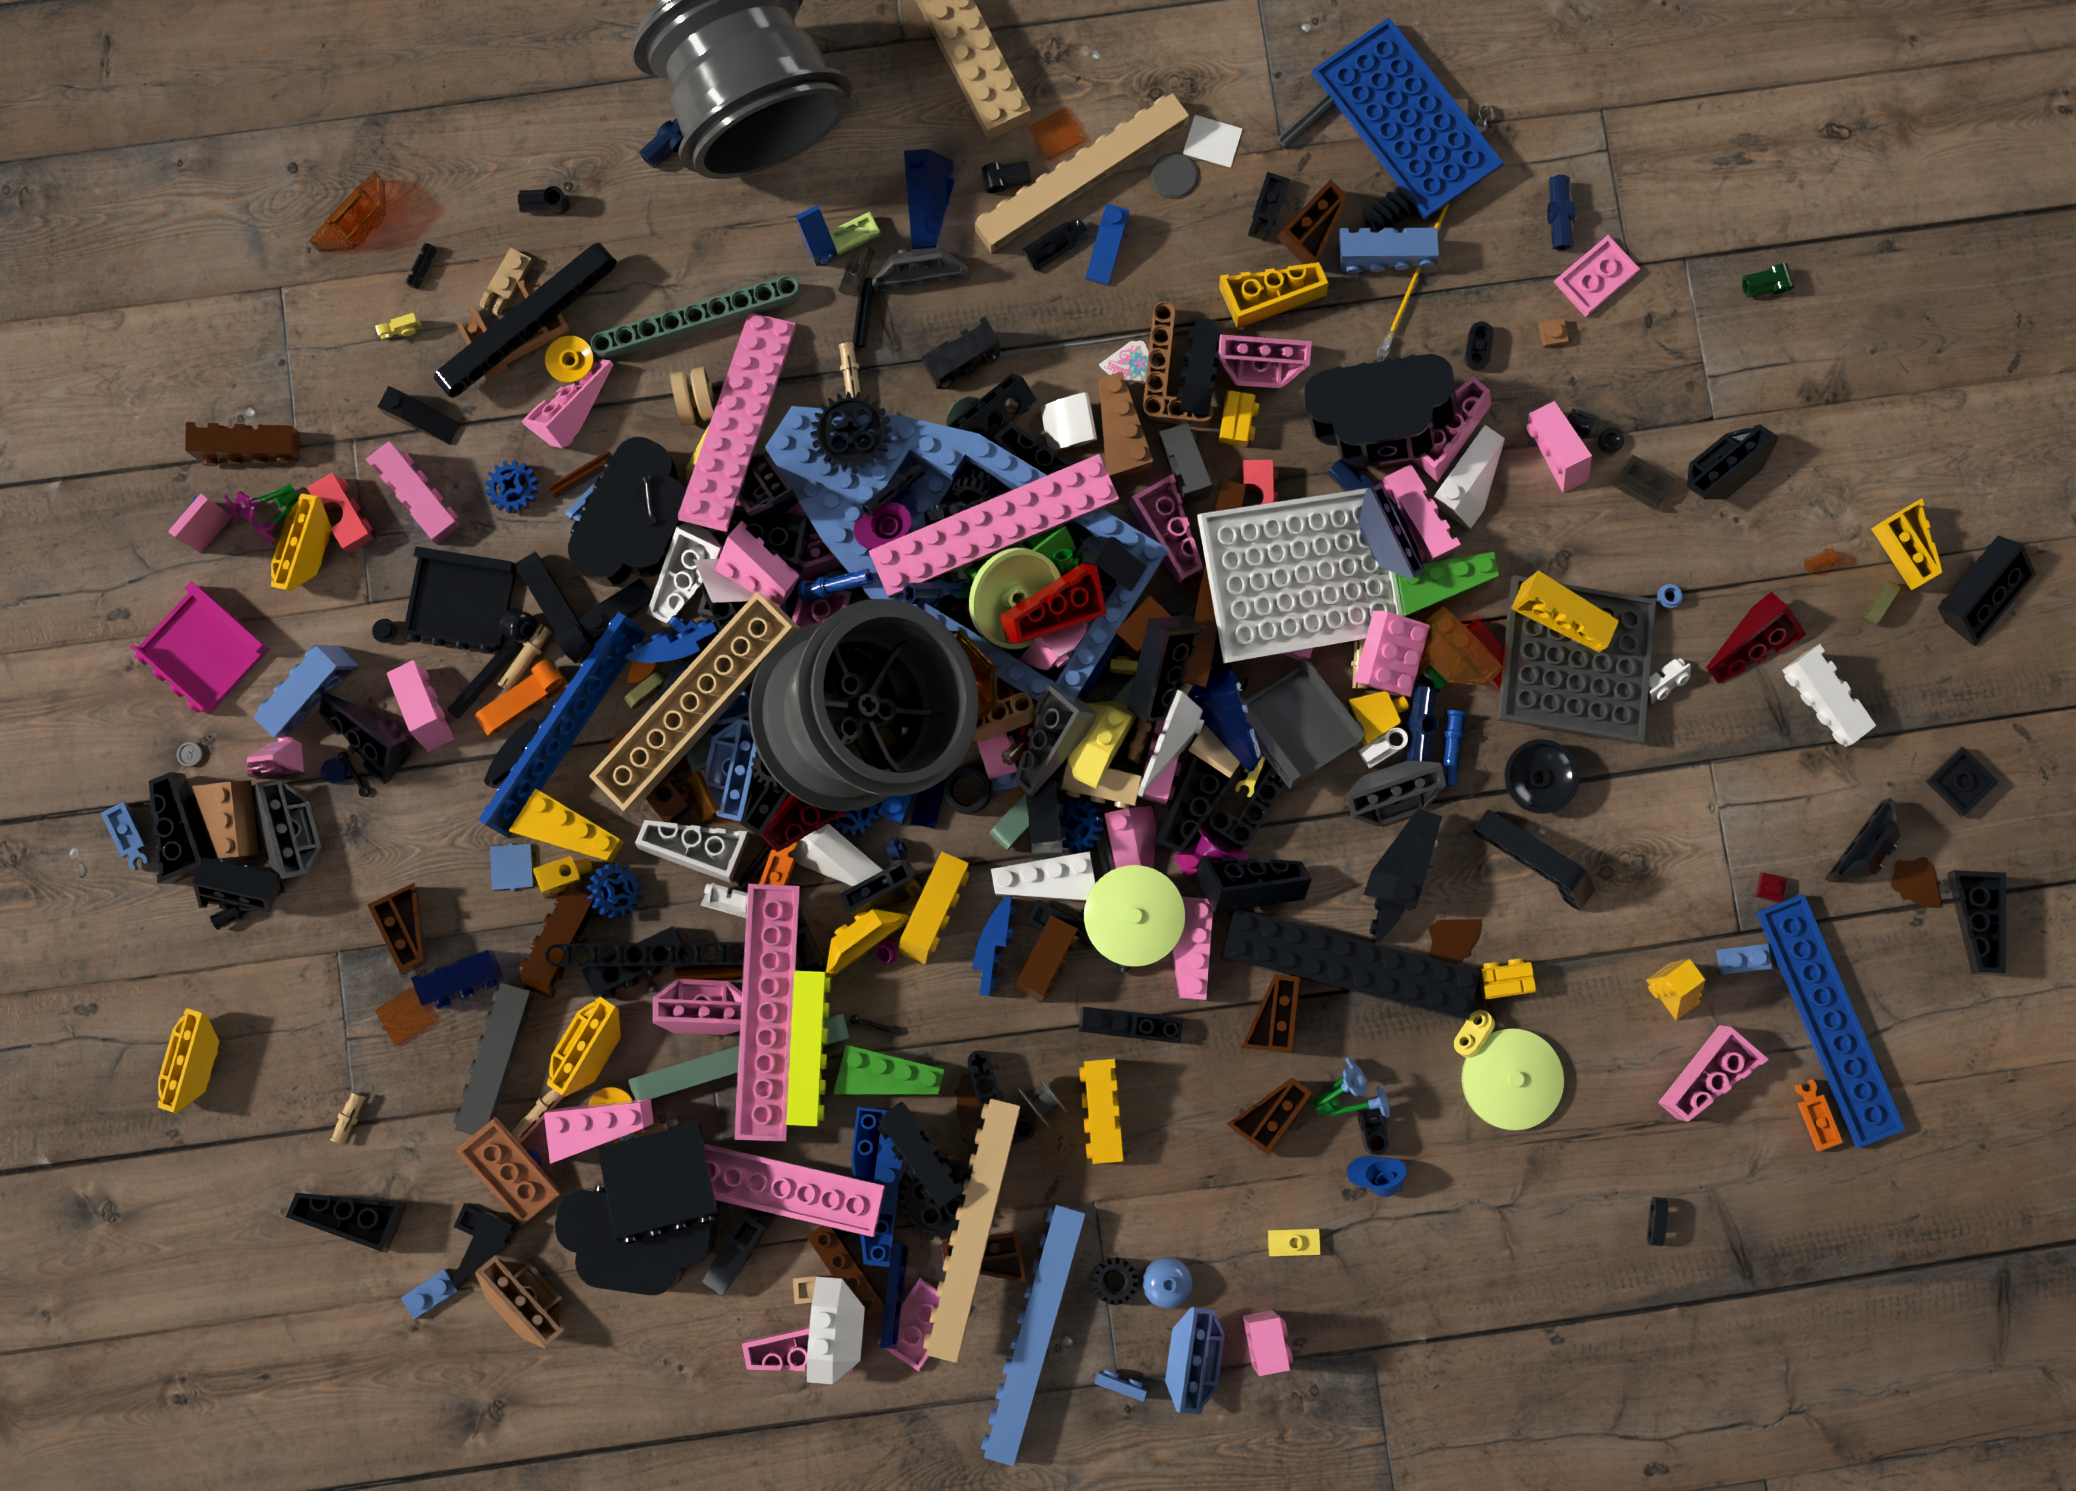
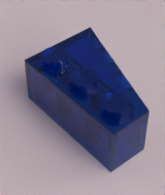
(458, 980)

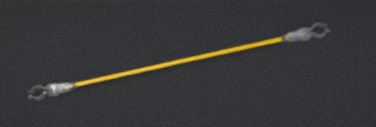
(1384, 350)

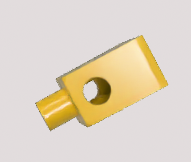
(1377, 713)
(550, 877)

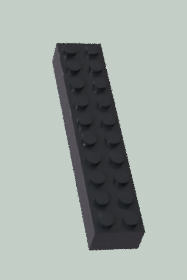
(1350, 964)

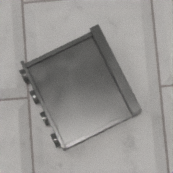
(1301, 724)

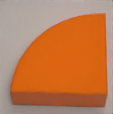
(640, 671)

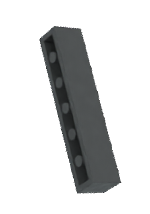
(494, 1059)

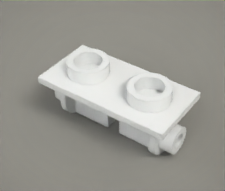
(1675, 674)
(717, 898)

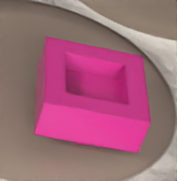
(1187, 861)

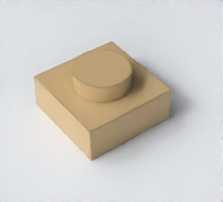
(803, 1289)

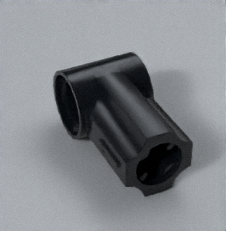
(999, 176)
(541, 201)

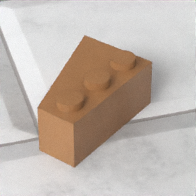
(229, 817)

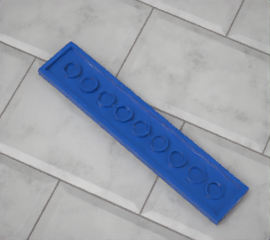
(563, 723)
(1830, 1021)

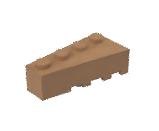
(1122, 434)

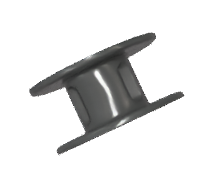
(1043, 1101)

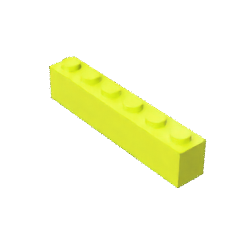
(806, 1048)

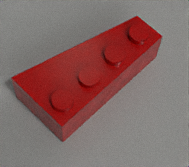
(1057, 606)

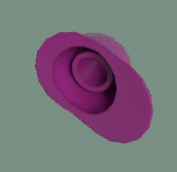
(885, 526)
(1217, 847)

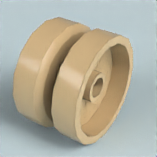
(689, 396)

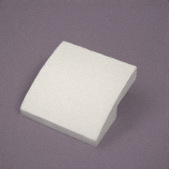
(1068, 422)

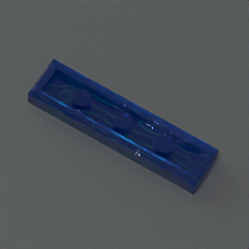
(894, 1296)

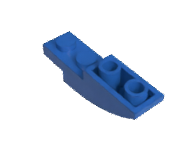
(667, 646)
(994, 935)

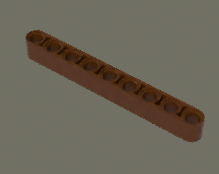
(1198, 666)

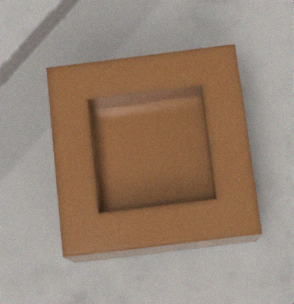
(1553, 332)

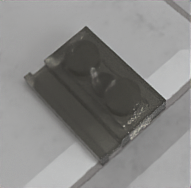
(1644, 482)

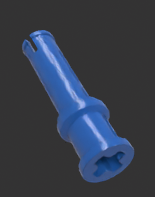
(826, 586)
(1453, 734)

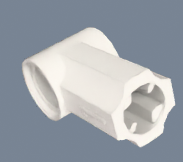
(1382, 748)

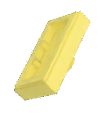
(1293, 1242)

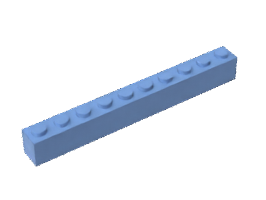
(1034, 1335)

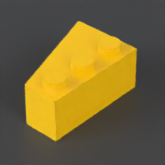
(1910, 545)
(1677, 986)

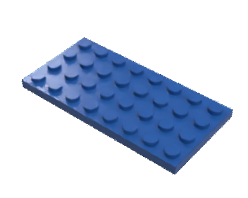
(1407, 118)

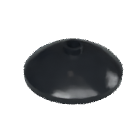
(1558, 774)

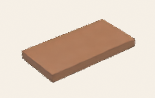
(508, 1171)

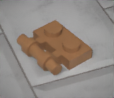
(1137, 746)

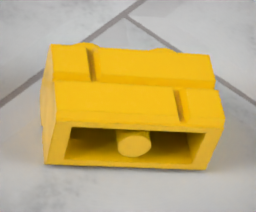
(1237, 419)
(1506, 980)

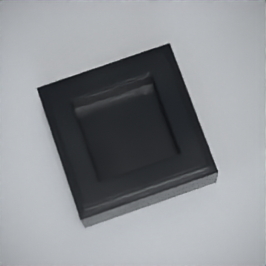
(469, 1219)

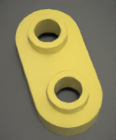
(1474, 1033)

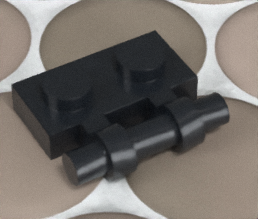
(942, 511)

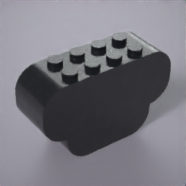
(1382, 408)
(613, 530)
(639, 1268)

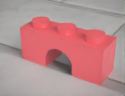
(1259, 476)
(352, 530)

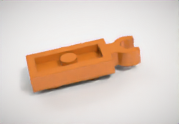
(779, 866)
(1818, 1117)

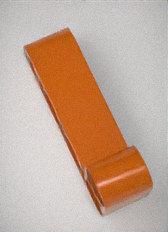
(520, 700)

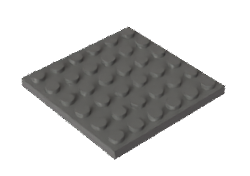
(1571, 687)

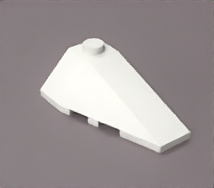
(1469, 483)
(679, 572)
(1177, 733)
(834, 857)

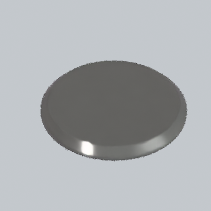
(1174, 175)

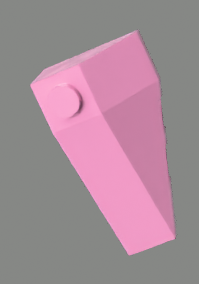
(1132, 836)

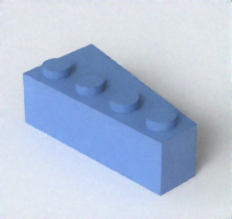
(1387, 249)

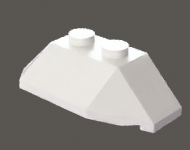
(833, 1331)

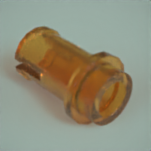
(1820, 561)

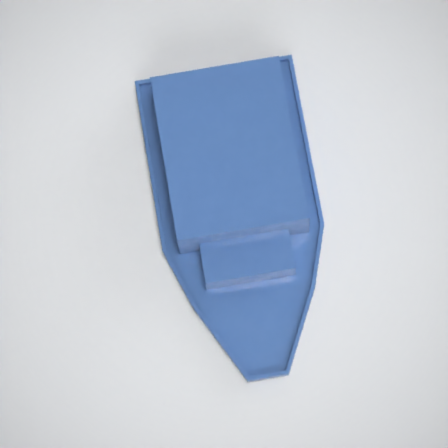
(835, 500)

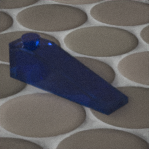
(928, 192)
(1227, 715)

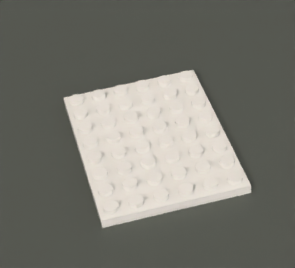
(1293, 575)

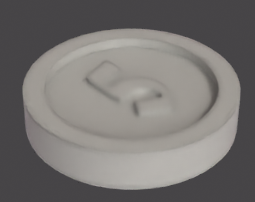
(189, 754)

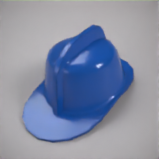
(1378, 1174)

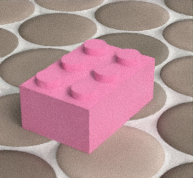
(1392, 653)
(1266, 1342)

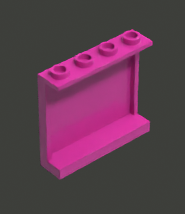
(200, 650)

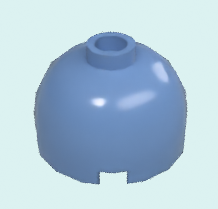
(1167, 1282)

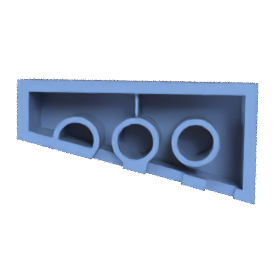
(303, 689)

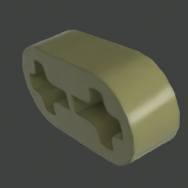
(1881, 602)
(645, 690)

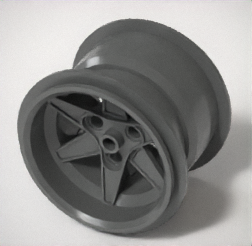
(742, 82)
(802, 728)

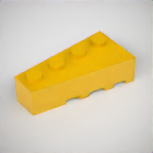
(1102, 1111)

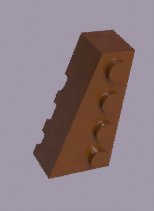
(242, 444)
(561, 927)

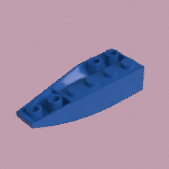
(876, 1163)

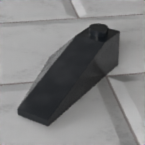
(376, 739)

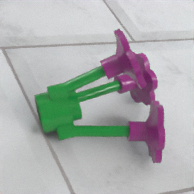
(284, 497)

